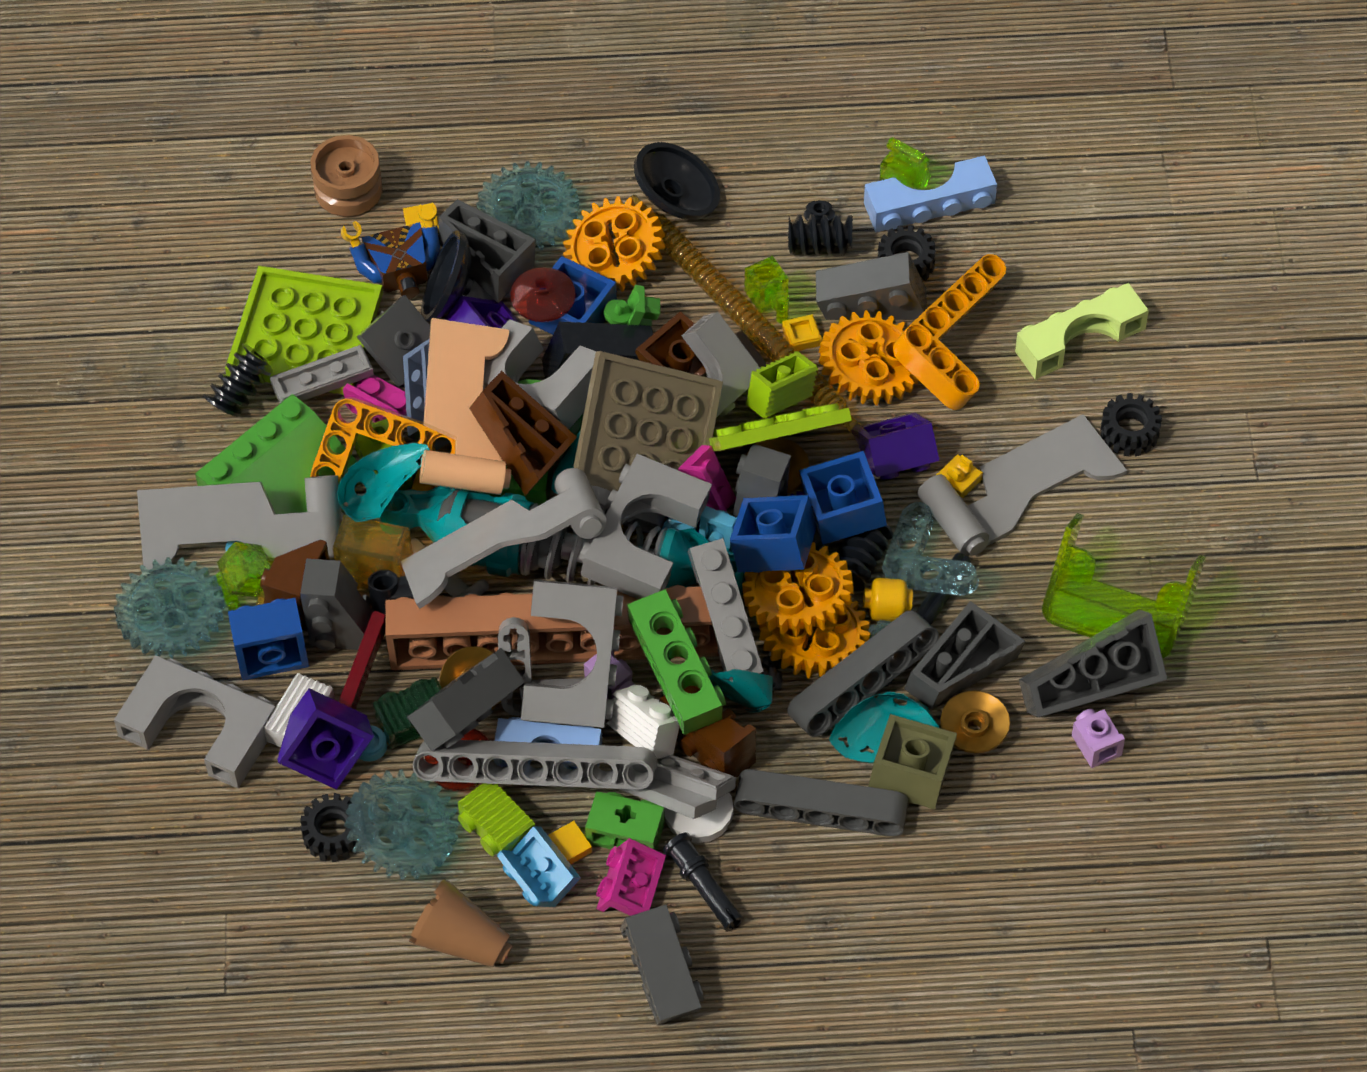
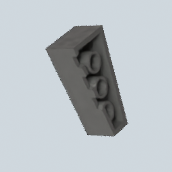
(1100, 667)

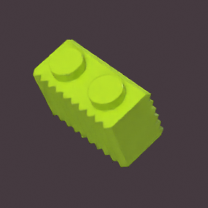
(781, 384)
(493, 818)

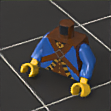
(397, 256)

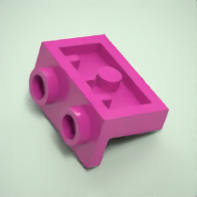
(377, 392)
(705, 466)
(630, 878)

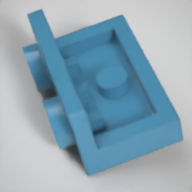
(539, 869)

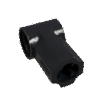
(385, 586)

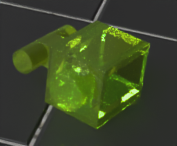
(905, 165)
(768, 287)
(241, 572)

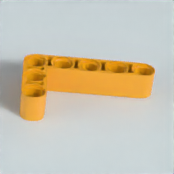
(920, 344)
(363, 426)

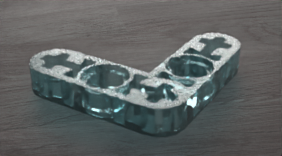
(917, 565)

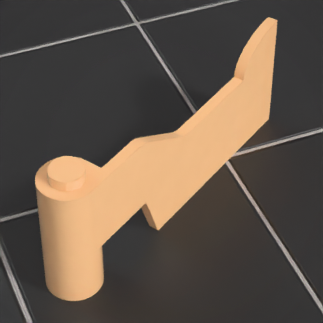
(452, 386)

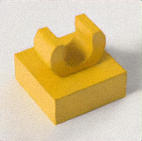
(961, 474)

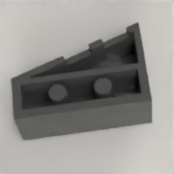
(874, 285)
(662, 964)

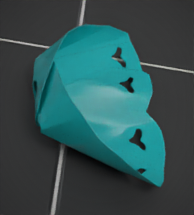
(392, 467)
(746, 689)
(867, 722)

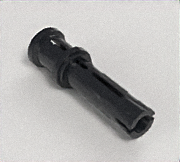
(695, 869)

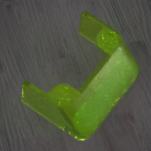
(1090, 606)

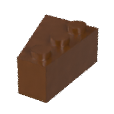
(520, 430)
(720, 745)

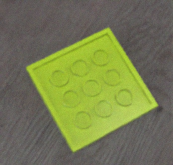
(303, 318)
(778, 426)

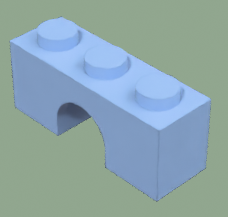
(543, 732)

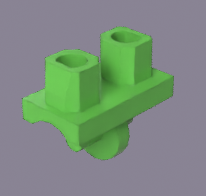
(636, 311)

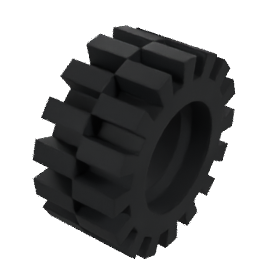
(910, 241)
(1131, 409)
(315, 817)

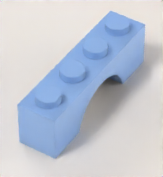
(894, 204)

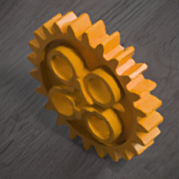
(641, 237)
(868, 358)
(780, 602)
(827, 646)

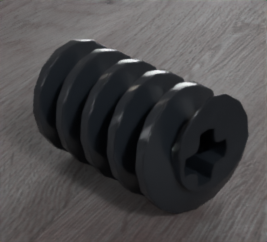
(820, 234)
(239, 382)
(862, 553)

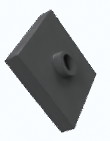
(394, 335)

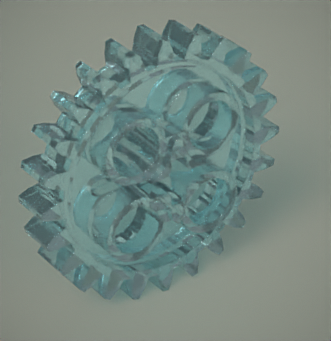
(531, 201)
(169, 607)
(401, 824)

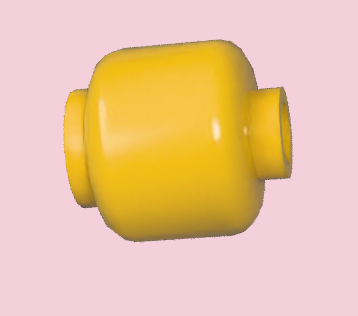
(887, 599)

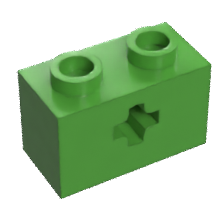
(608, 816)

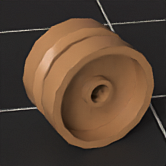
(346, 175)

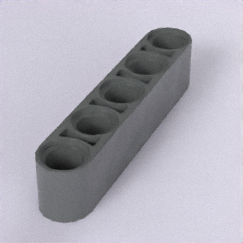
(862, 673)
(821, 802)

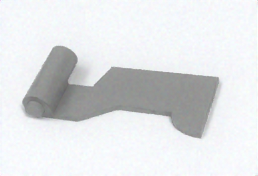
(1016, 480)
(235, 514)
(502, 527)

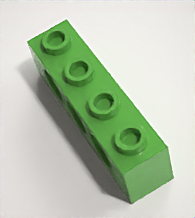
(689, 709)

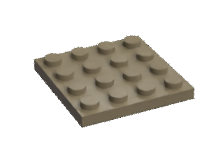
(643, 412)

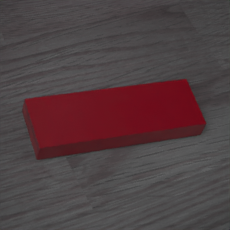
(364, 660)

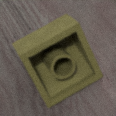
(913, 760)

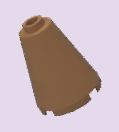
(460, 928)

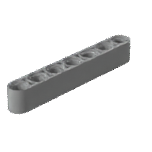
(548, 754)

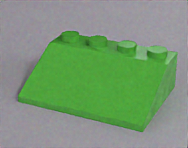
(277, 453)

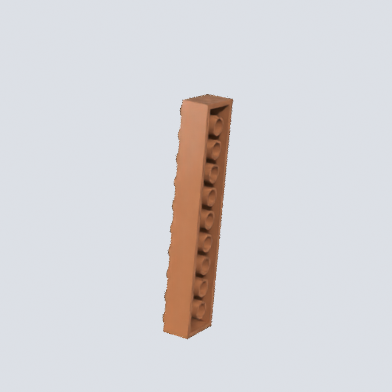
(446, 624)

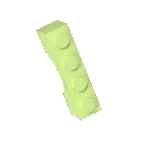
(1114, 314)

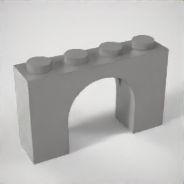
(722, 358)
(561, 393)
(643, 489)
(725, 607)
(171, 687)
(587, 700)

